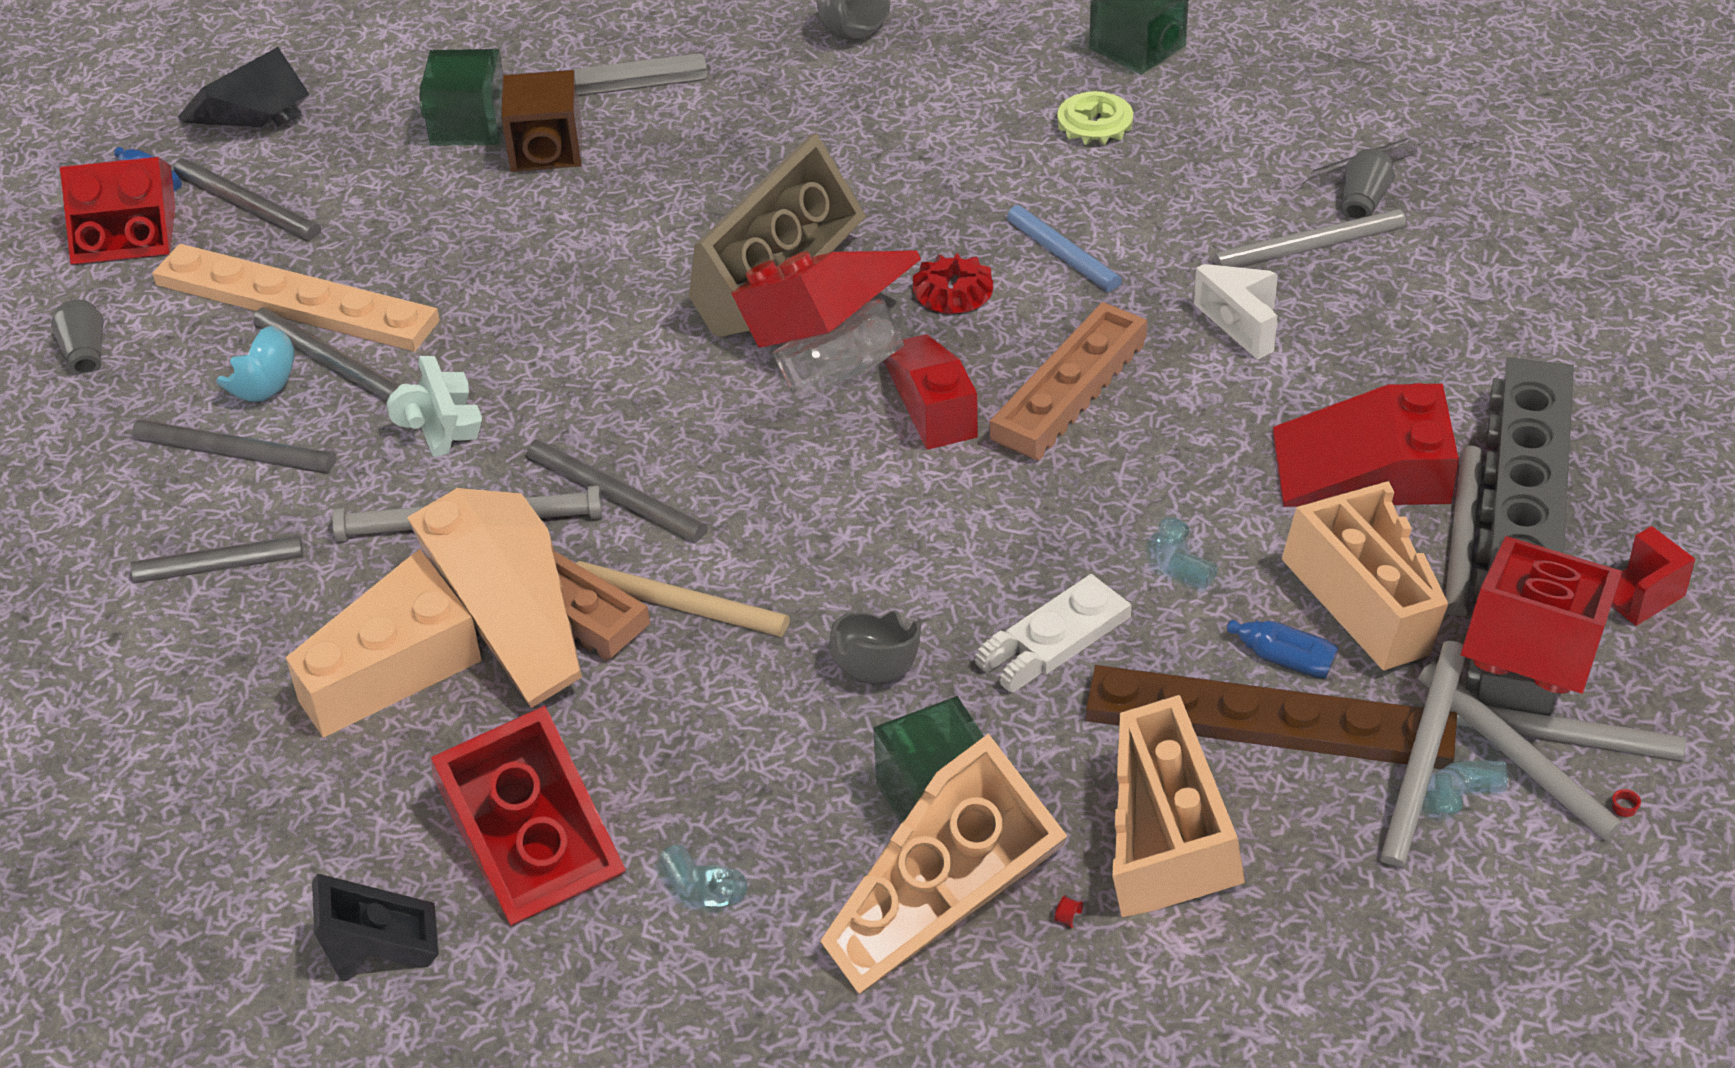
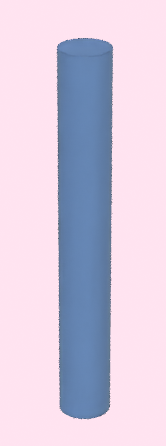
(1064, 248)

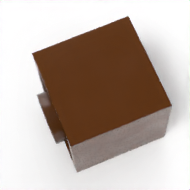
(541, 120)

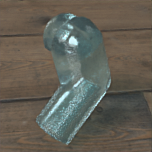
(1175, 557)
(1464, 776)
(701, 884)

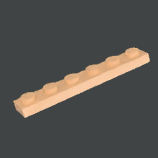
(297, 297)

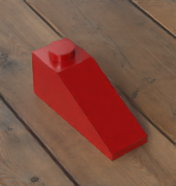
(935, 391)

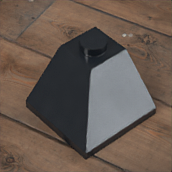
(250, 95)

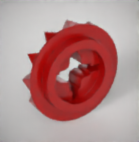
(969, 292)

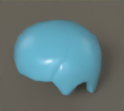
(263, 369)

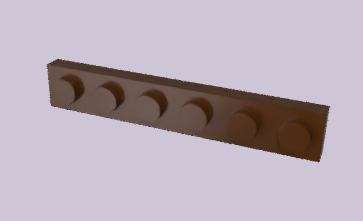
(1271, 715)

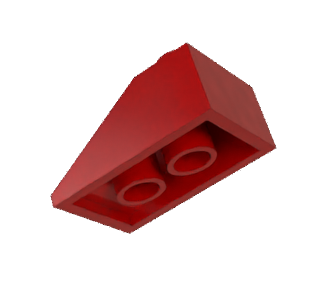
(814, 293)
(1371, 439)
(1541, 615)
(526, 815)

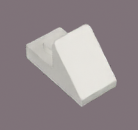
(1240, 304)

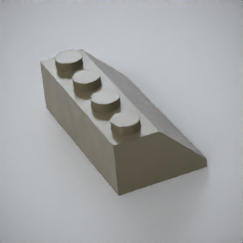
(789, 212)

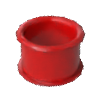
(1628, 795)
(1066, 910)

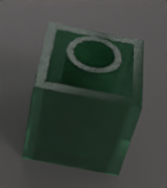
(1138, 31)
(462, 97)
(917, 747)

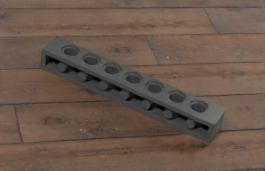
(1526, 496)

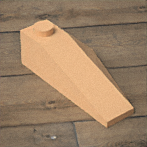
(506, 576)
(951, 855)

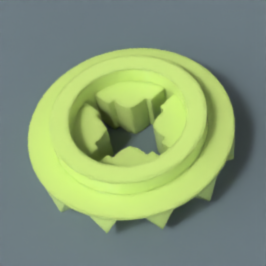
(1078, 111)

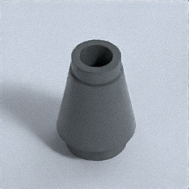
(1366, 182)
(79, 334)

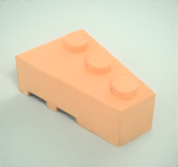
(1368, 574)
(384, 647)
(1169, 815)

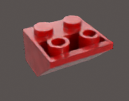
(118, 209)

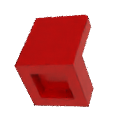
(1654, 576)

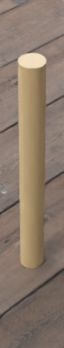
(693, 601)

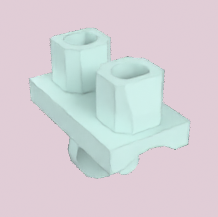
(436, 407)

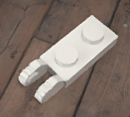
(1054, 632)

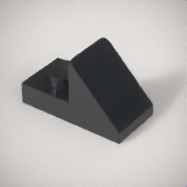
(370, 921)

